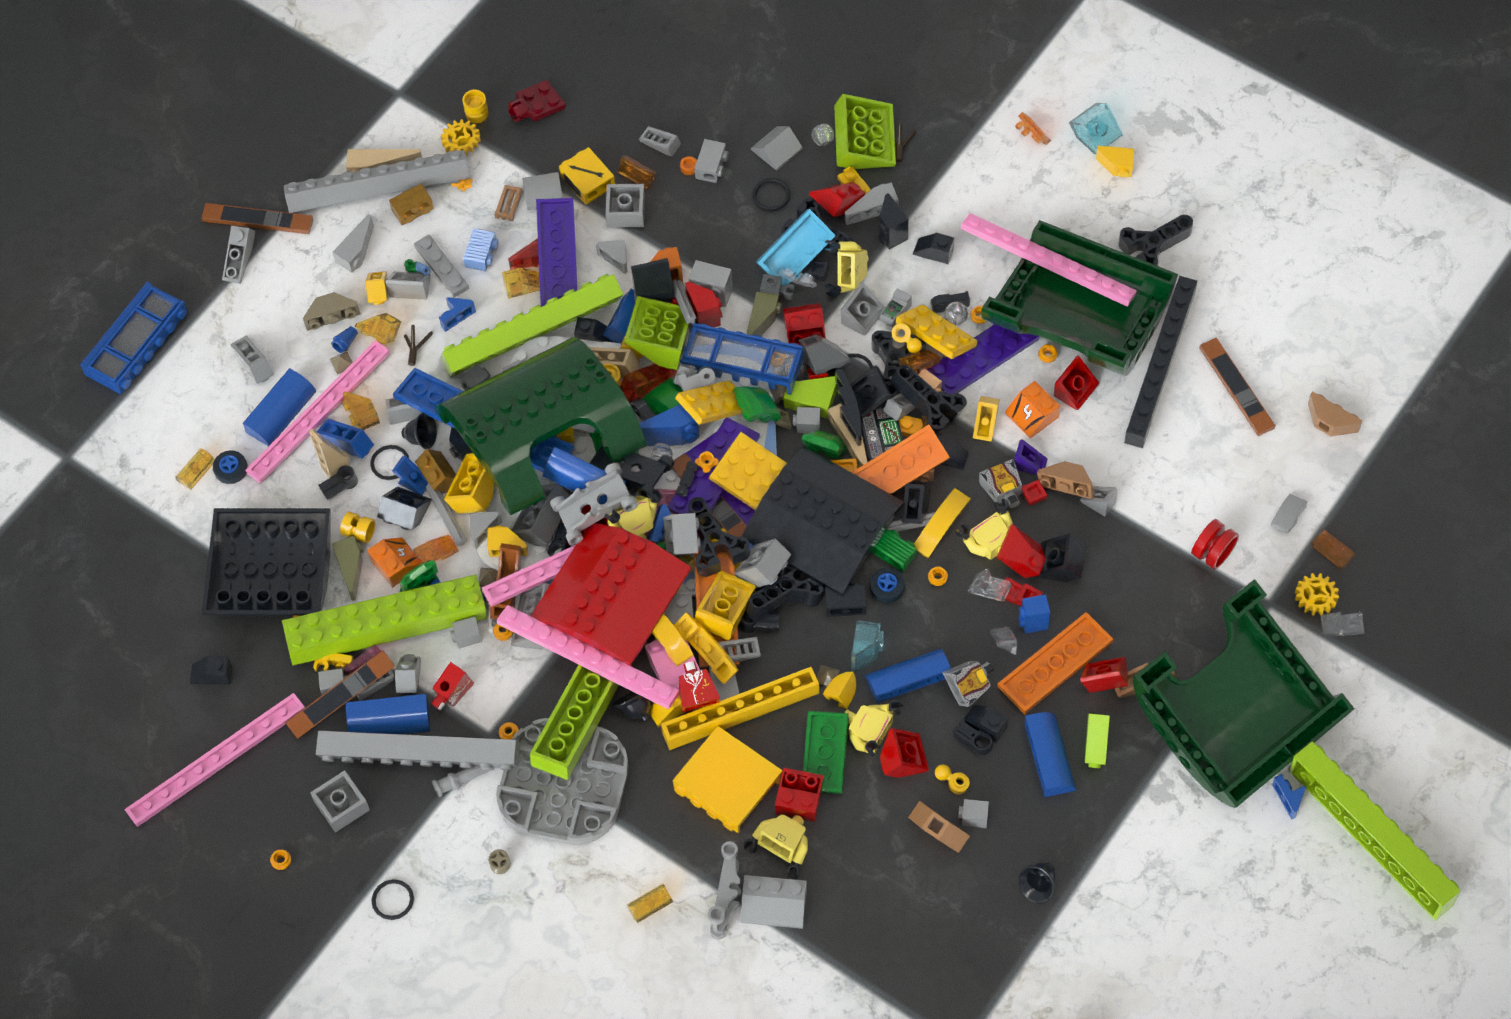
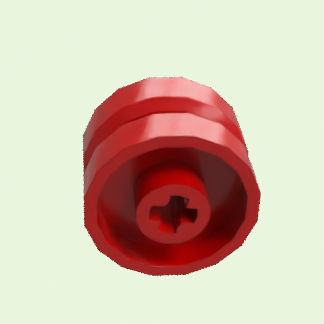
(1215, 544)

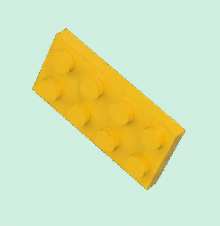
(937, 331)
(710, 402)

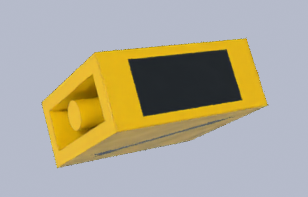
(586, 175)

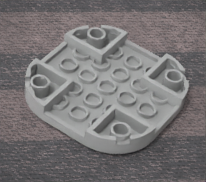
(560, 808)

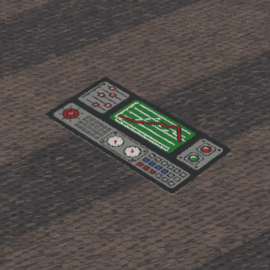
(880, 432)

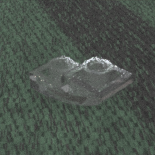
(801, 279)
(1341, 625)

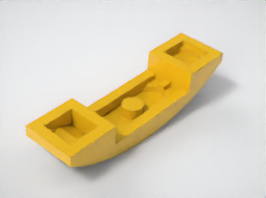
(941, 522)
(672, 641)
(707, 647)

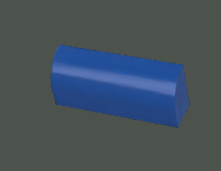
(279, 407)
(572, 471)
(908, 675)
(389, 715)
(1049, 754)

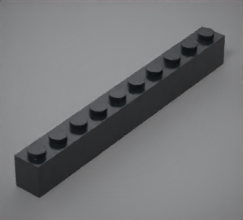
(1160, 362)

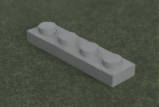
(441, 266)

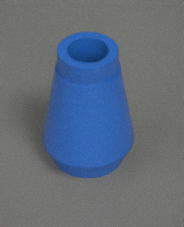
(344, 339)

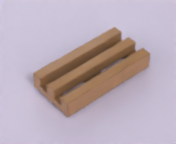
(505, 215)

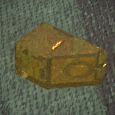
(520, 282)
(381, 327)
(361, 409)

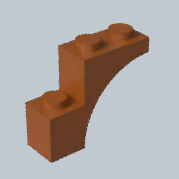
(508, 564)

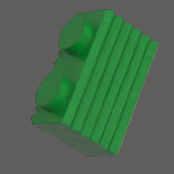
(895, 550)

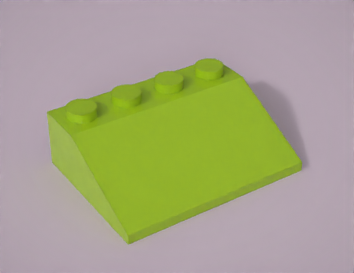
(864, 133)
(657, 331)

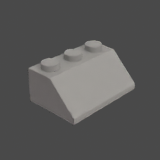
(527, 604)
(773, 901)

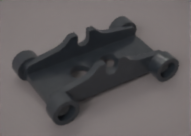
(646, 478)

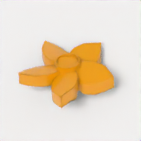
(463, 184)

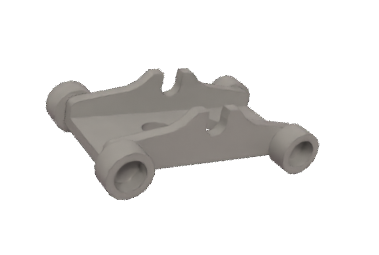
(571, 508)
(727, 890)

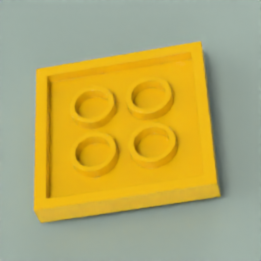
(747, 470)

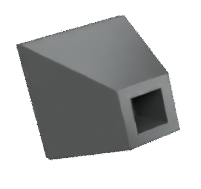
(822, 354)

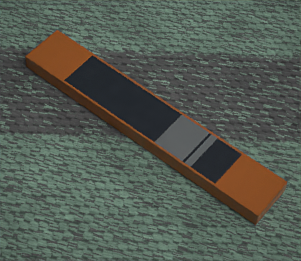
(257, 218)
(1237, 387)
(722, 512)
(340, 694)

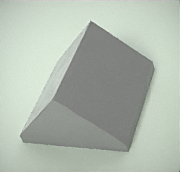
(778, 147)
(408, 285)
(861, 310)
(400, 412)

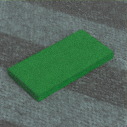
(826, 748)

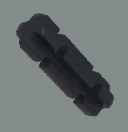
(686, 479)

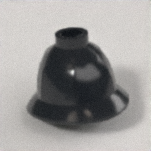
(421, 431)
(634, 706)
(1038, 882)

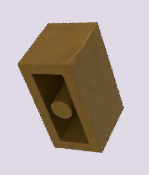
(411, 204)
(436, 470)

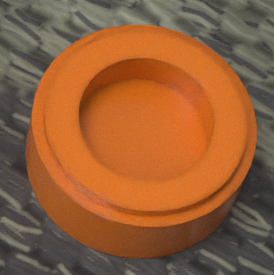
(687, 165)

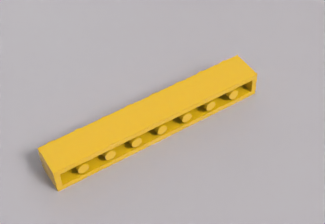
(740, 708)

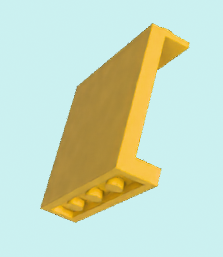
(726, 779)

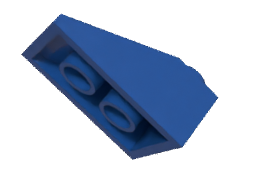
(671, 428)

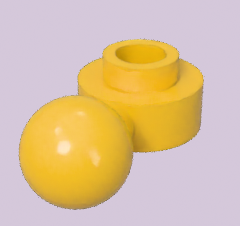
(913, 344)
(943, 773)

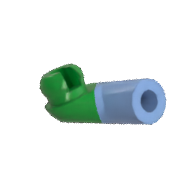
(416, 267)

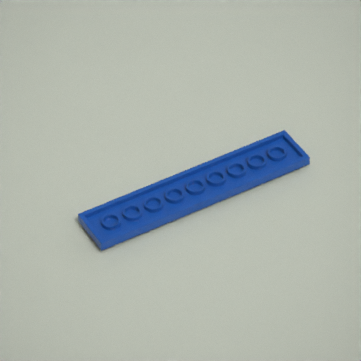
(425, 392)

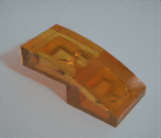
(437, 548)

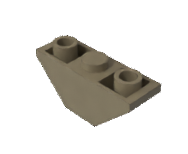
(330, 310)

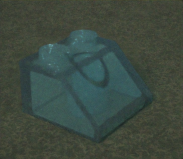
(1096, 127)
(866, 644)

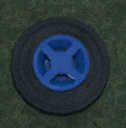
(223, 464)
(887, 577)

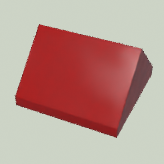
(1075, 384)
(1105, 675)

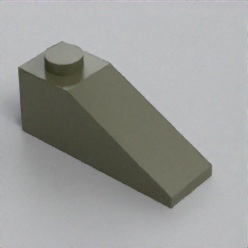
(764, 313)
(350, 562)

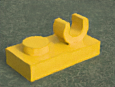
(850, 175)
(337, 660)

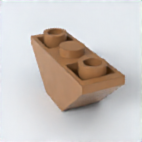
(1332, 417)
(1067, 478)
(939, 827)

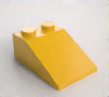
(471, 487)
(724, 605)

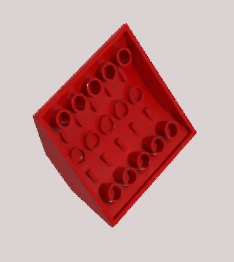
(612, 591)

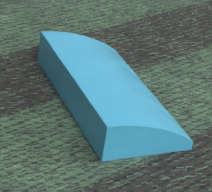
(796, 245)

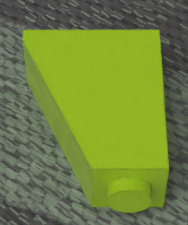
(812, 393)
(1096, 740)

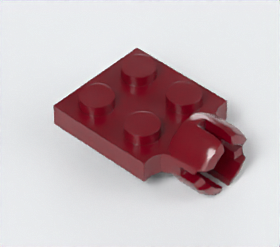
(536, 102)

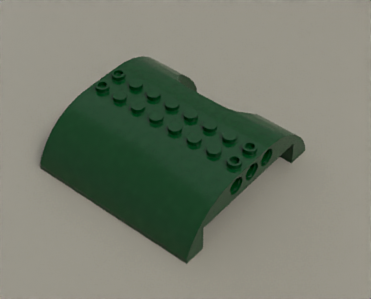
(1076, 316)
(533, 402)
(1246, 705)

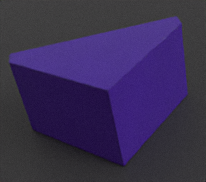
(1028, 458)

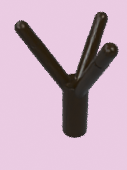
(899, 146)
(413, 349)

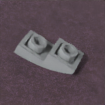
(1288, 513)

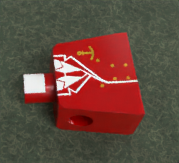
(451, 686)
(696, 688)

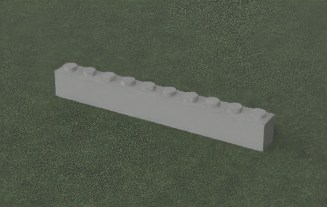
(376, 181)
(417, 748)

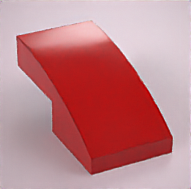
(1018, 592)

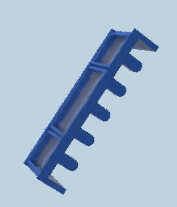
(133, 338)
(744, 356)

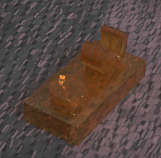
(1029, 125)
(636, 172)
(920, 360)
(1333, 549)

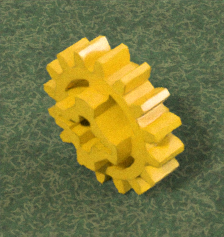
(460, 137)
(1319, 602)

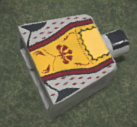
(1002, 483)
(968, 681)

